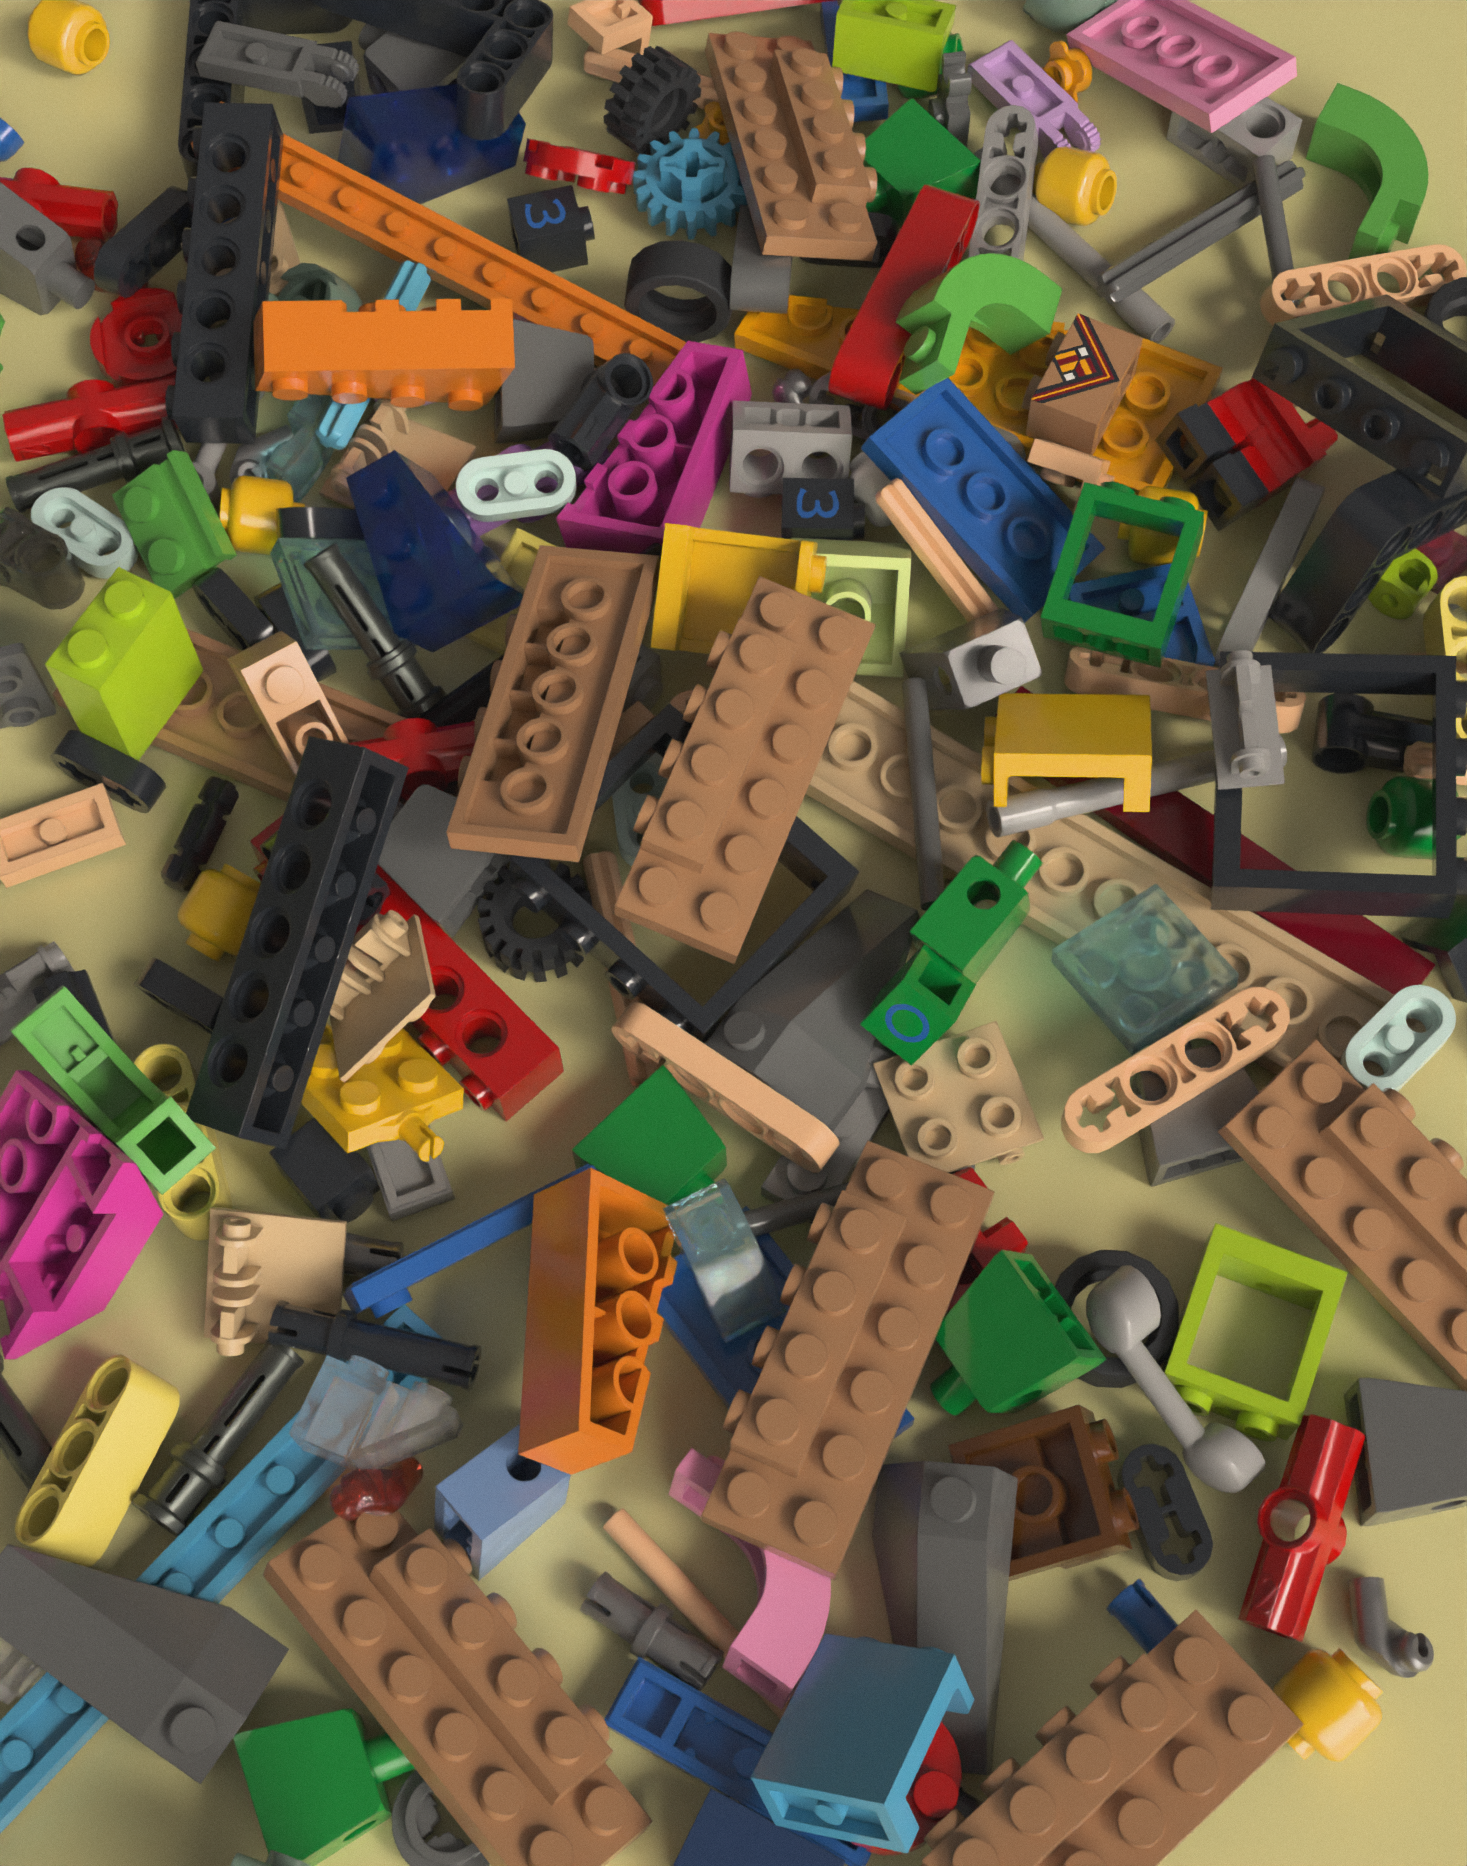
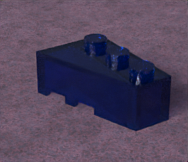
(415, 143)
(427, 556)

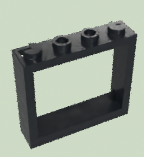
(1309, 368)
(1358, 892)
(628, 967)

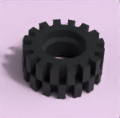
(651, 99)
(508, 945)

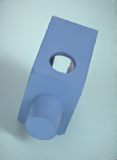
(497, 1502)

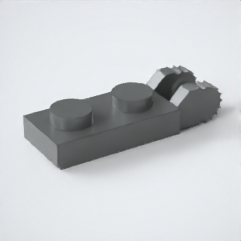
(277, 63)

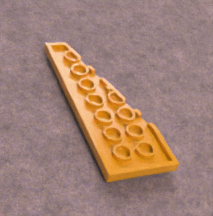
(997, 381)

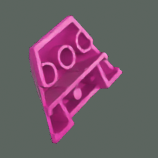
(67, 1215)

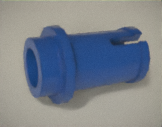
(1142, 1615)

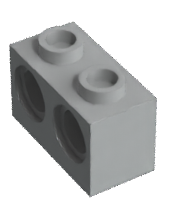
(1232, 148)
(790, 435)

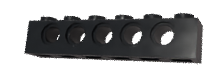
(229, 138)
(297, 942)

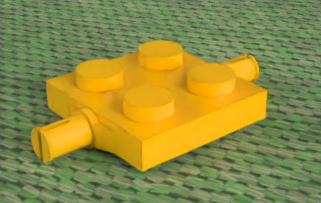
(383, 1099)

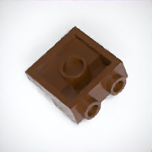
(1064, 1489)

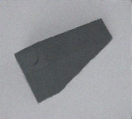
(804, 1017)
(945, 1578)
(143, 1656)

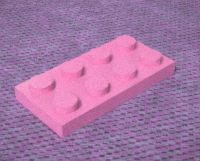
(1184, 58)

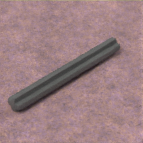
(1191, 237)

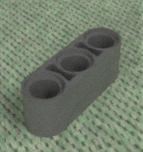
(757, 280)

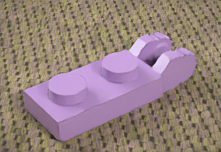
(1013, 78)

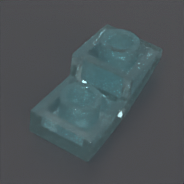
(302, 457)
(724, 1260)

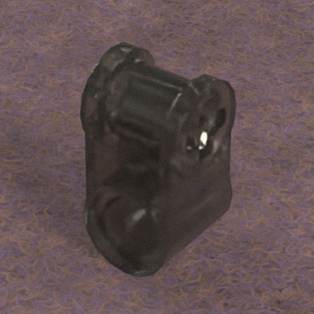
(37, 562)

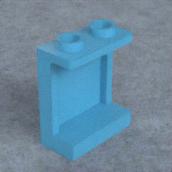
(858, 1739)

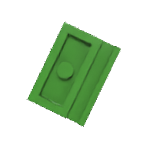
(174, 523)

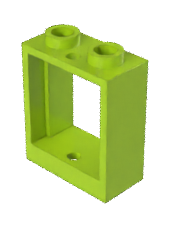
(1274, 1273)

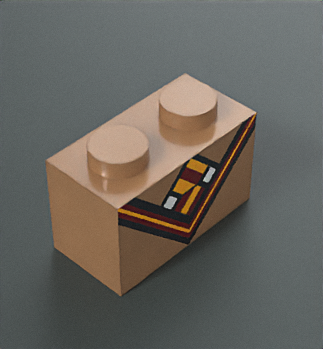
(1082, 384)

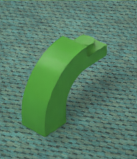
(1381, 156)
(984, 292)
(112, 1090)

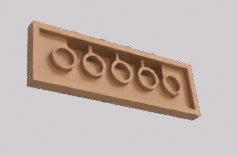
(794, 146)
(554, 705)
(741, 769)
(1368, 1192)
(845, 1358)
(460, 1691)
(1131, 1767)

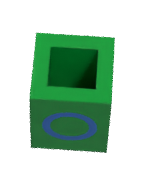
(918, 1005)

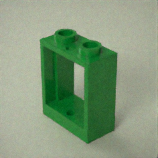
(1105, 629)

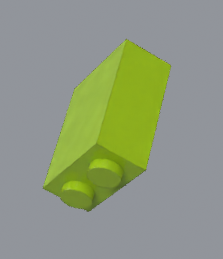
(126, 664)

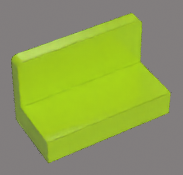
(893, 40)

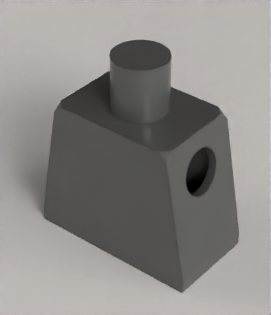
(404, 63)
(37, 259)
(543, 383)
(979, 659)
(420, 860)
(1187, 1137)
(1411, 1449)

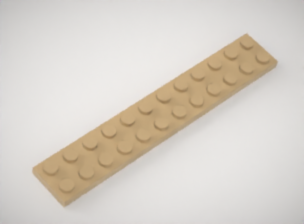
(1083, 874)

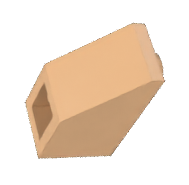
(285, 696)

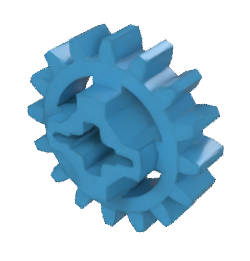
(689, 184)

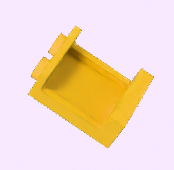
(710, 578)
(1070, 739)

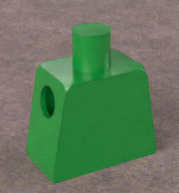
(914, 152)
(975, 936)
(656, 1142)
(1010, 1340)
(318, 1782)

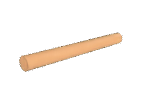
(676, 1586)

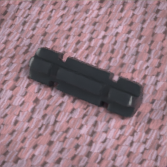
(200, 833)

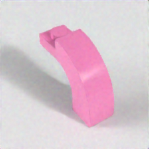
(790, 1603)

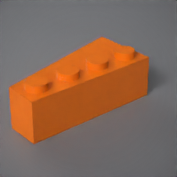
(384, 352)
(590, 1318)

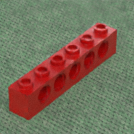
(525, 1056)

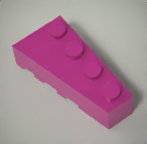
(664, 458)

